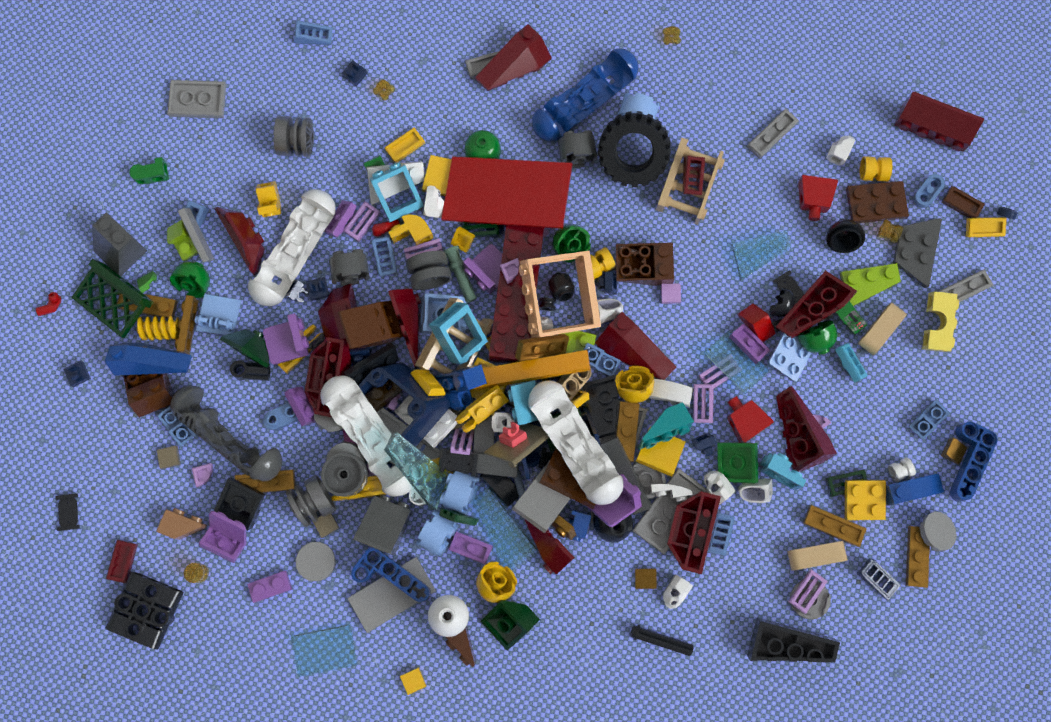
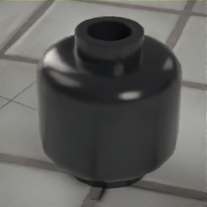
(561, 286)

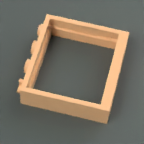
(586, 287)

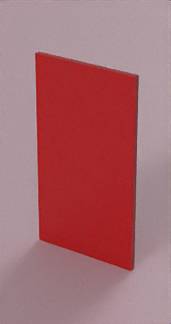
(507, 192)

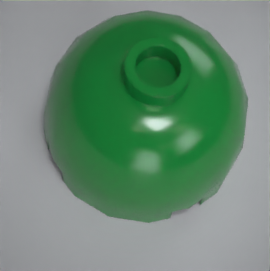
(482, 145)
(571, 240)
(191, 278)
(819, 337)

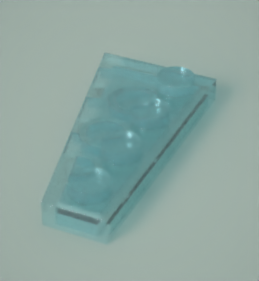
(418, 469)
(504, 532)

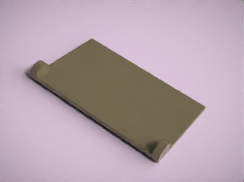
(535, 437)

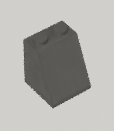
(115, 244)
(383, 524)

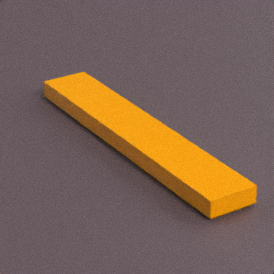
(536, 369)

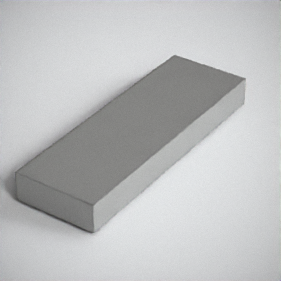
(772, 133)
(196, 235)
(970, 286)

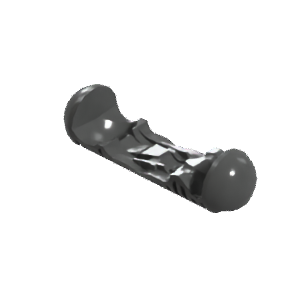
(205, 424)

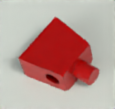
(816, 195)
(747, 419)

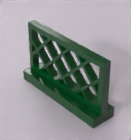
(116, 283)

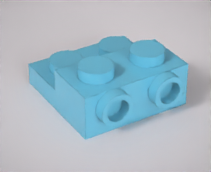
(778, 468)

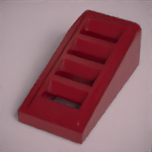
(700, 161)

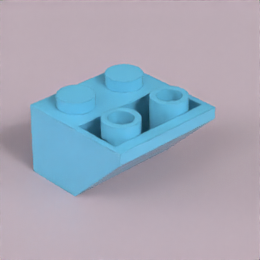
(519, 394)

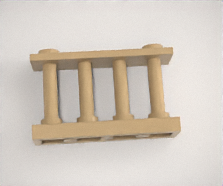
(672, 184)
(427, 357)

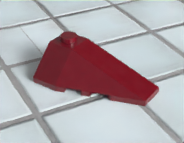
(820, 301)
(408, 314)
(633, 347)
(805, 438)
(550, 549)

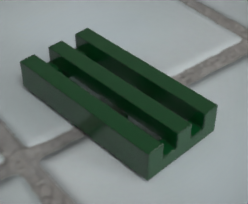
(482, 226)
(831, 486)
(458, 517)

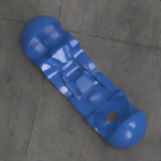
(591, 92)

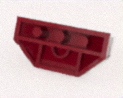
(244, 237)
(338, 300)
(325, 362)
(693, 530)

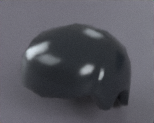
(785, 303)

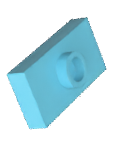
(851, 362)

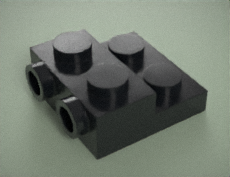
(240, 502)

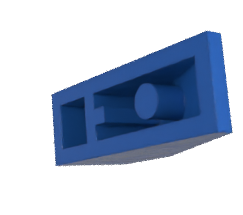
(913, 489)

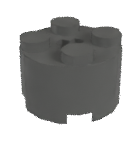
(577, 148)
(349, 267)

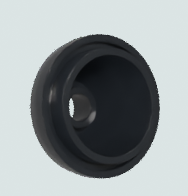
(845, 236)
(613, 535)

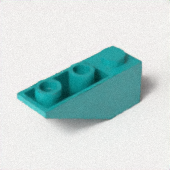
(672, 422)

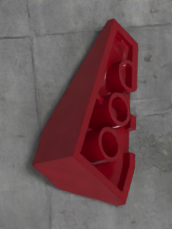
(518, 57)

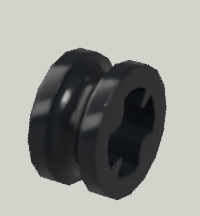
(547, 304)

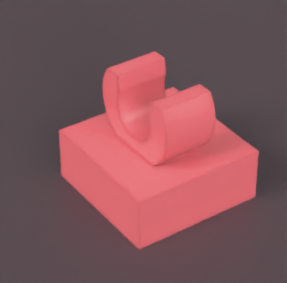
(512, 436)

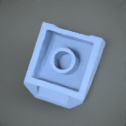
(432, 307)

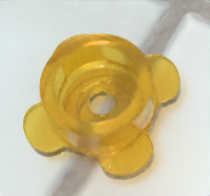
(675, 31)
(383, 84)

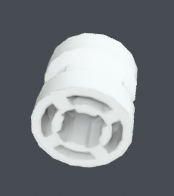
(900, 470)
(415, 498)

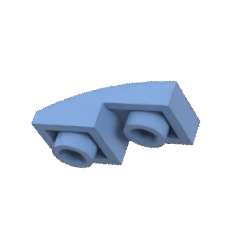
(602, 361)
(929, 419)
(176, 428)

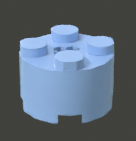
(638, 103)
(460, 492)
(436, 533)

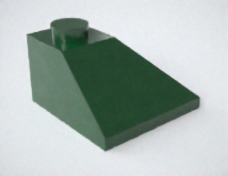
(248, 344)
(509, 622)

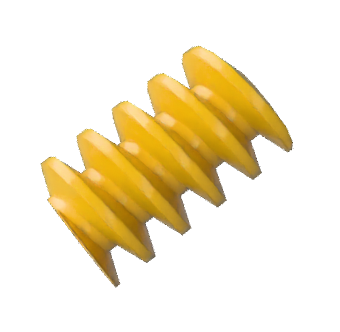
(158, 329)

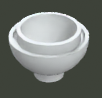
(459, 614)

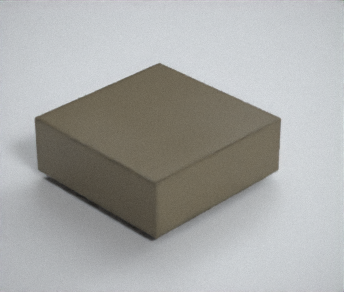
(168, 457)
(326, 525)

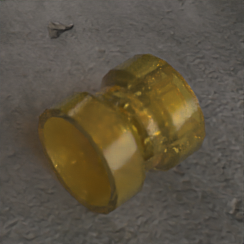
(890, 231)
(199, 571)

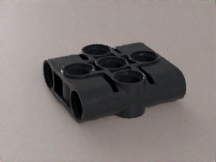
(148, 634)

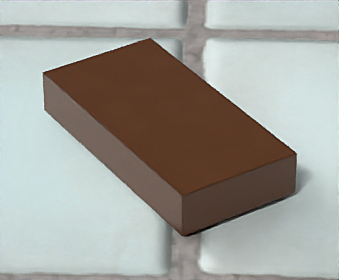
(962, 202)

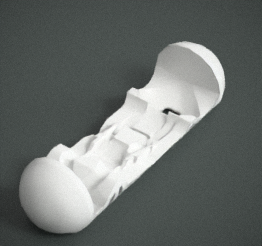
(296, 244)
(365, 427)
(578, 448)

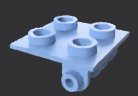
(218, 315)
(789, 357)

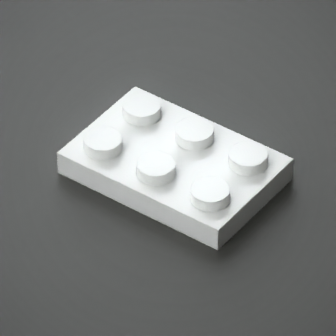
(440, 429)

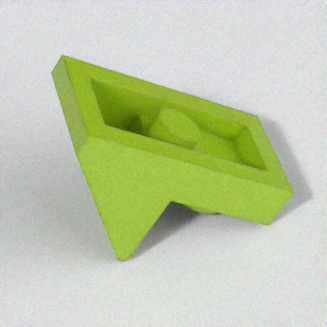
(180, 238)

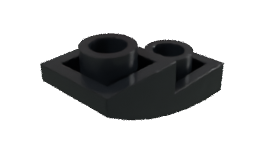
(502, 487)

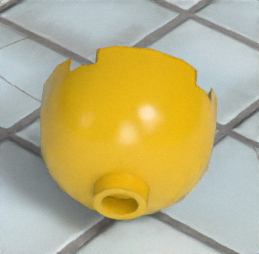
(635, 384)
(495, 582)

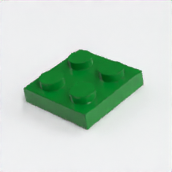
(738, 461)

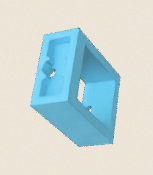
(404, 208)
(449, 318)

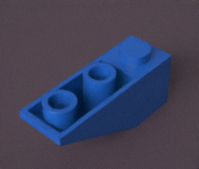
(462, 379)

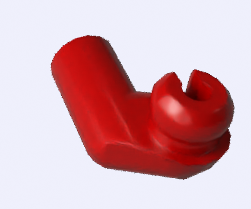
(383, 227)
(52, 305)

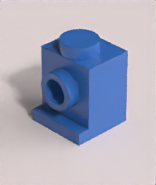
(580, 524)

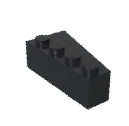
(785, 643)

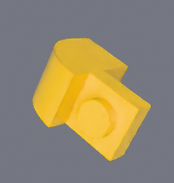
(268, 199)
(412, 226)

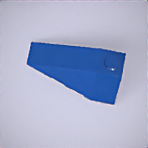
(144, 358)

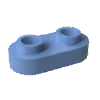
(929, 192)
(282, 417)

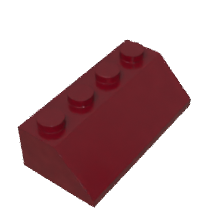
(938, 121)

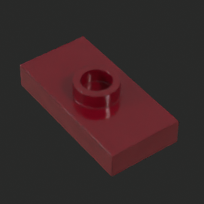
(121, 561)

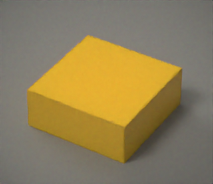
(462, 239)
(413, 681)

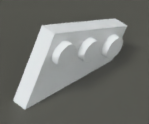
(396, 183)

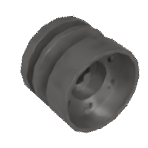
(296, 136)
(308, 502)

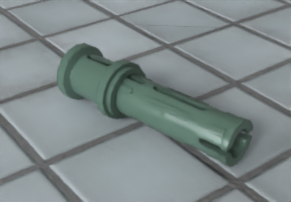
(457, 267)

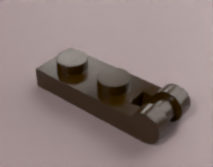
(381, 395)

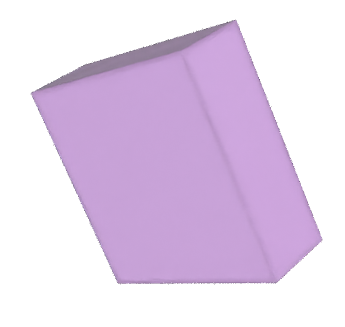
(670, 293)

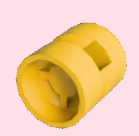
(879, 169)
(602, 262)

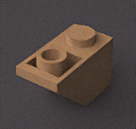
(178, 526)

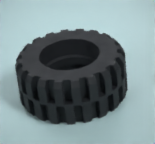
(629, 173)

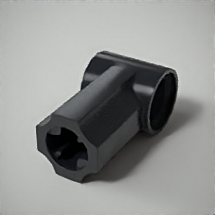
(252, 371)

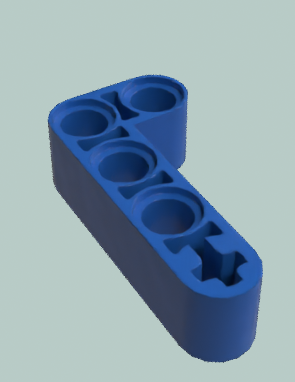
(969, 462)
(394, 578)

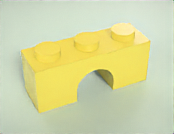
(945, 307)

